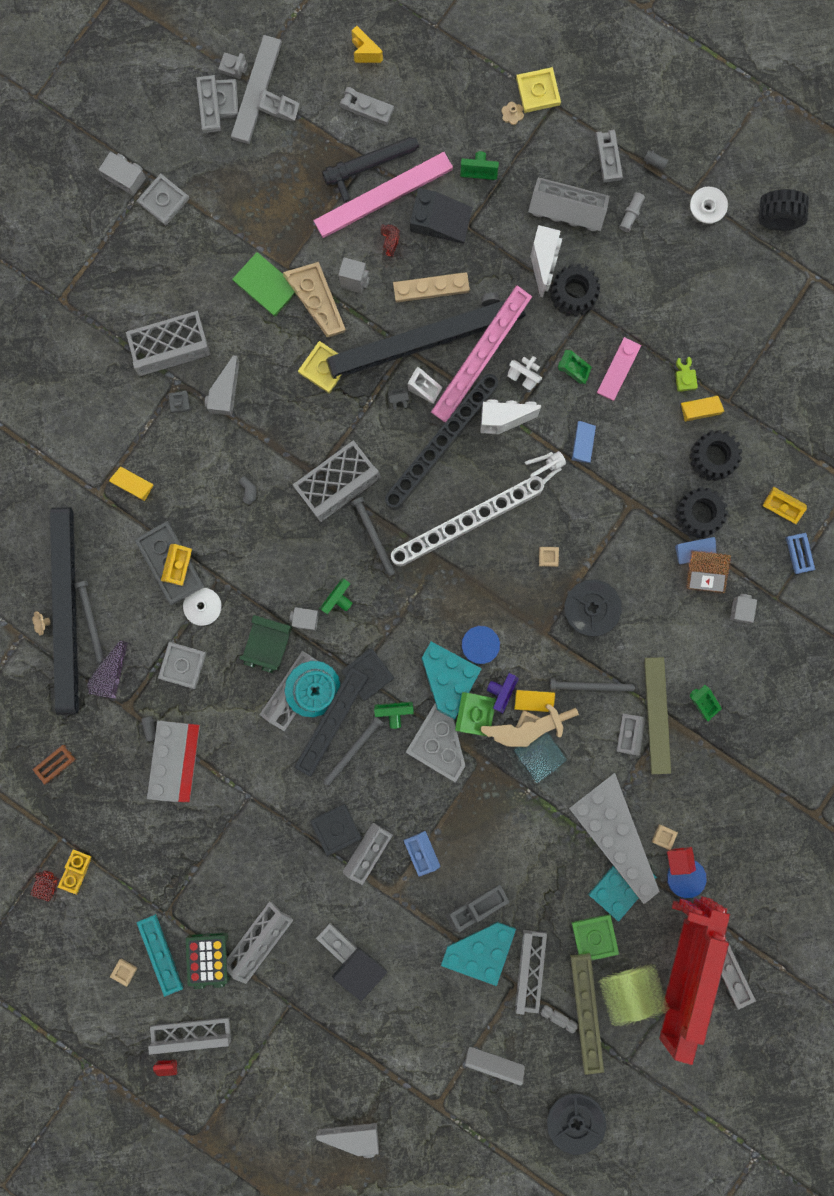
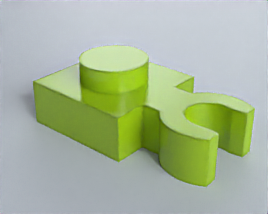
(685, 378)

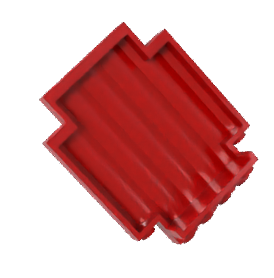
(694, 977)

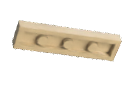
(431, 287)

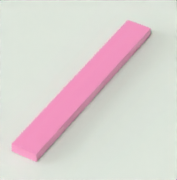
(383, 195)
(481, 354)

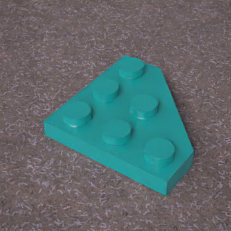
(448, 678)
(481, 953)

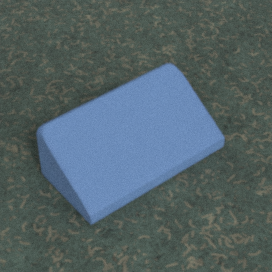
(583, 442)
(684, 549)
(422, 853)

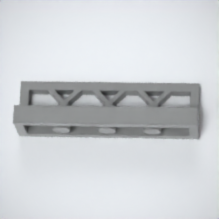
(277, 704)
(259, 945)
(524, 972)
(191, 1043)

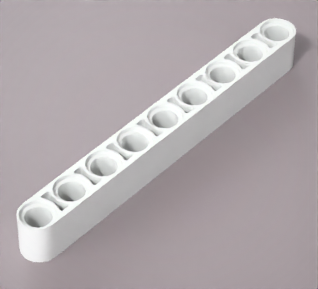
(473, 513)

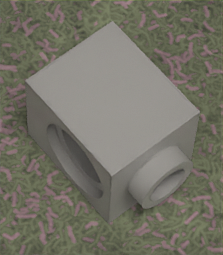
(743, 609)
(304, 618)

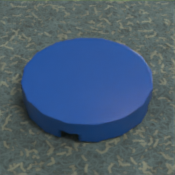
(480, 645)
(688, 884)

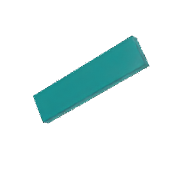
(160, 955)

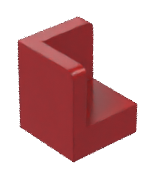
(681, 861)

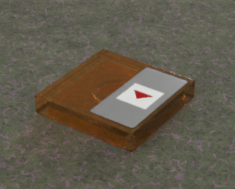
(708, 571)

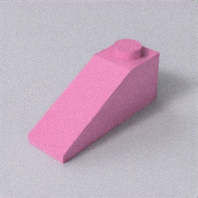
(618, 369)

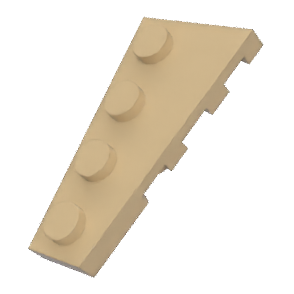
(315, 294)

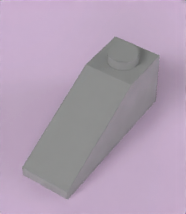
(223, 391)
(355, 1139)

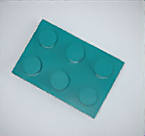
(614, 894)

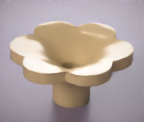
(512, 113)
(40, 623)

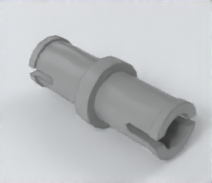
(632, 212)

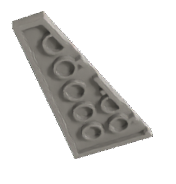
(610, 825)

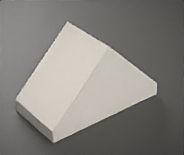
(424, 386)

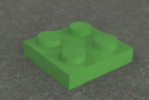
(474, 713)
(595, 937)

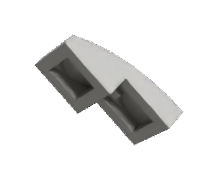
(278, 106)

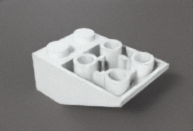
(544, 256)
(504, 416)

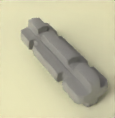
(559, 1019)

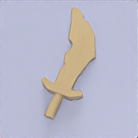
(529, 730)

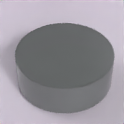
(489, 298)

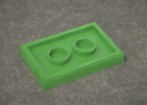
(264, 284)

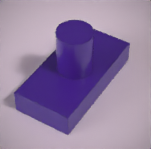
(503, 692)

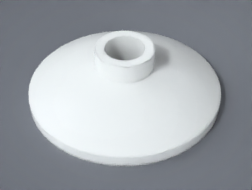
(708, 197)
(211, 608)

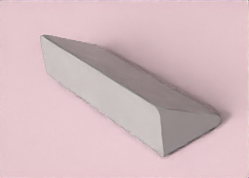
(367, 853)
(495, 1066)

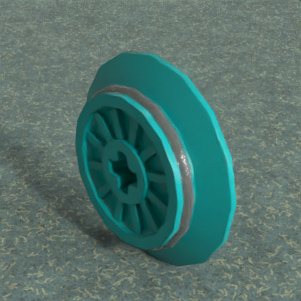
(299, 685)

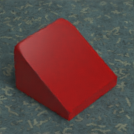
(165, 1067)

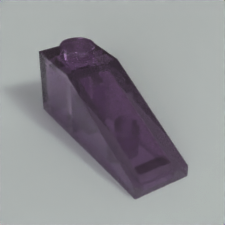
(107, 676)

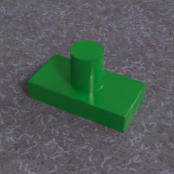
(479, 167)
(575, 366)
(336, 597)
(705, 702)
(394, 711)

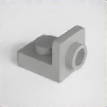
(233, 65)

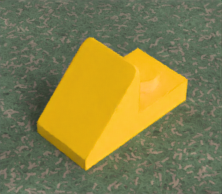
(367, 50)

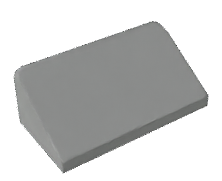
(631, 734)

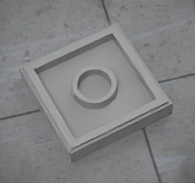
(227, 98)
(163, 199)
(182, 665)

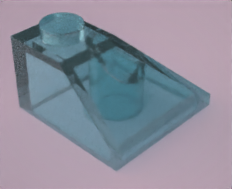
(541, 757)

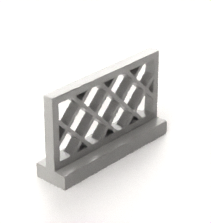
(168, 358)
(343, 495)

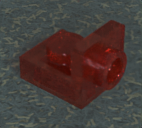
(392, 237)
(44, 885)

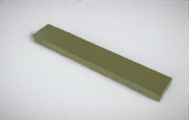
(657, 715)
(587, 1013)

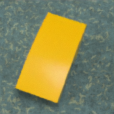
(74, 872)

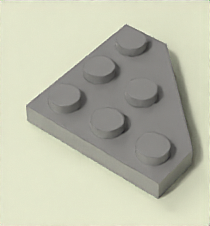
(438, 745)

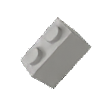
(122, 173)
(353, 275)

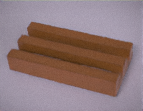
(67, 754)

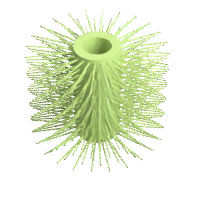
(634, 997)

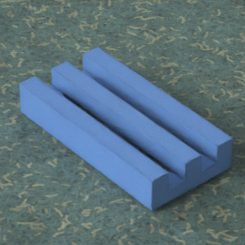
(797, 570)

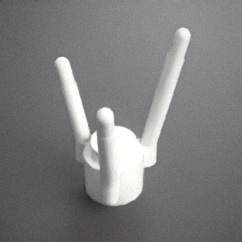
(555, 461)

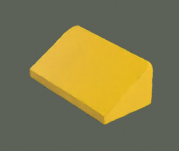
(702, 408)
(131, 483)
(785, 505)
(176, 564)
(533, 700)

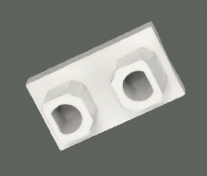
(517, 368)

